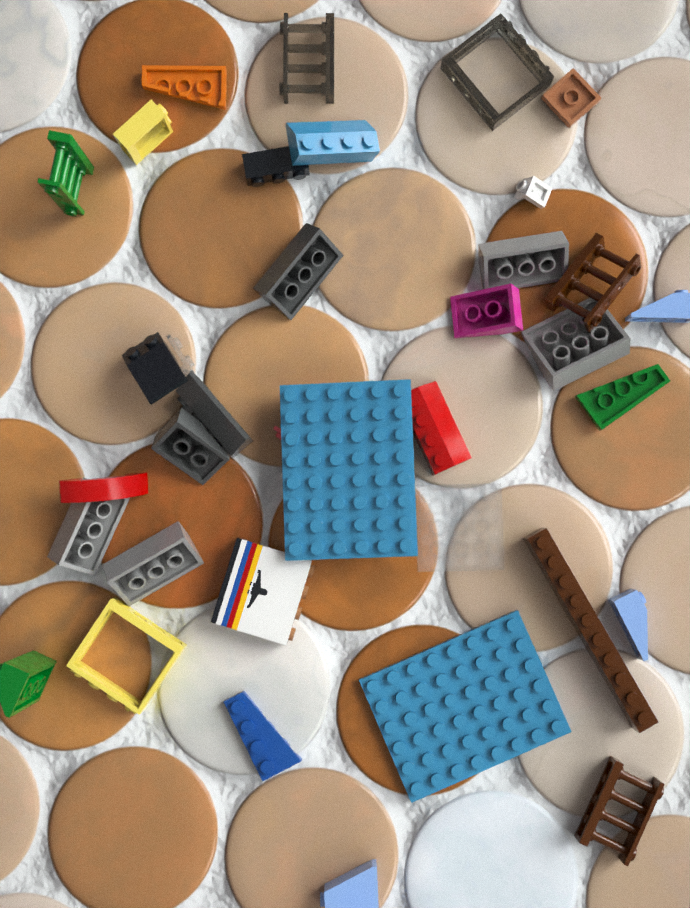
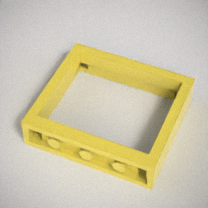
(98, 681)

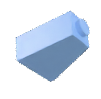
(353, 889)

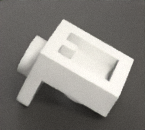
(533, 191)

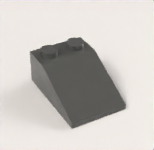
(190, 447)

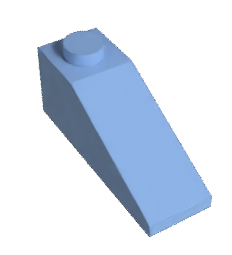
(670, 309)
(632, 616)

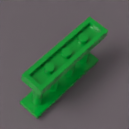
(66, 172)

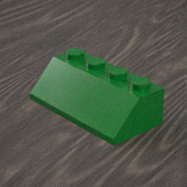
(23, 681)

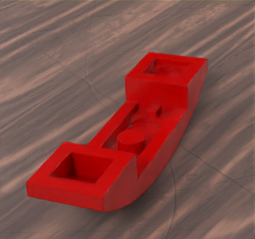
(104, 488)

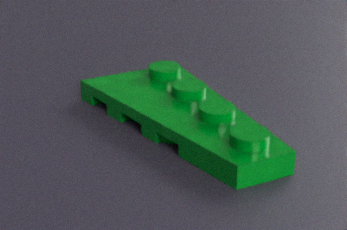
(616, 398)

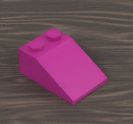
(487, 312)

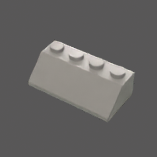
(524, 260)
(86, 534)
(152, 564)

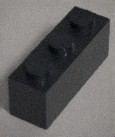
(272, 166)

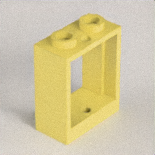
(144, 131)

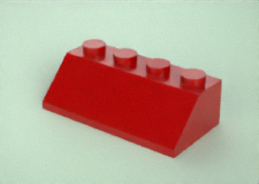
(436, 429)

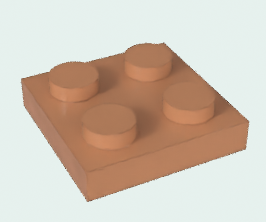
(571, 98)

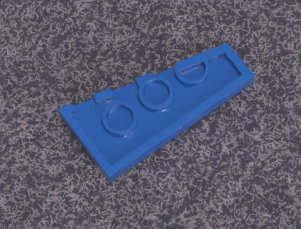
(263, 742)

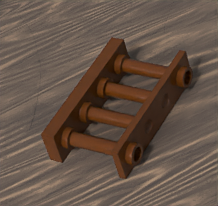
(582, 265)
(596, 810)

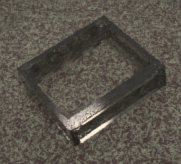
(472, 94)

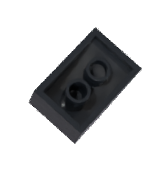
(154, 368)

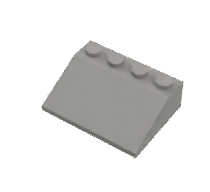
(569, 351)

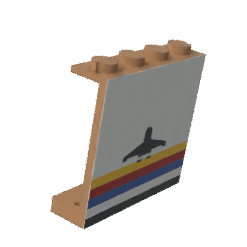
(262, 592)

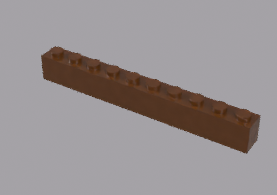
(590, 630)

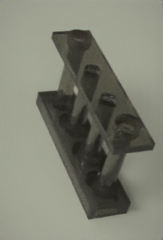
(326, 68)

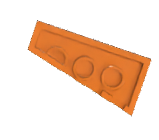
(192, 83)

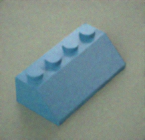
(332, 142)

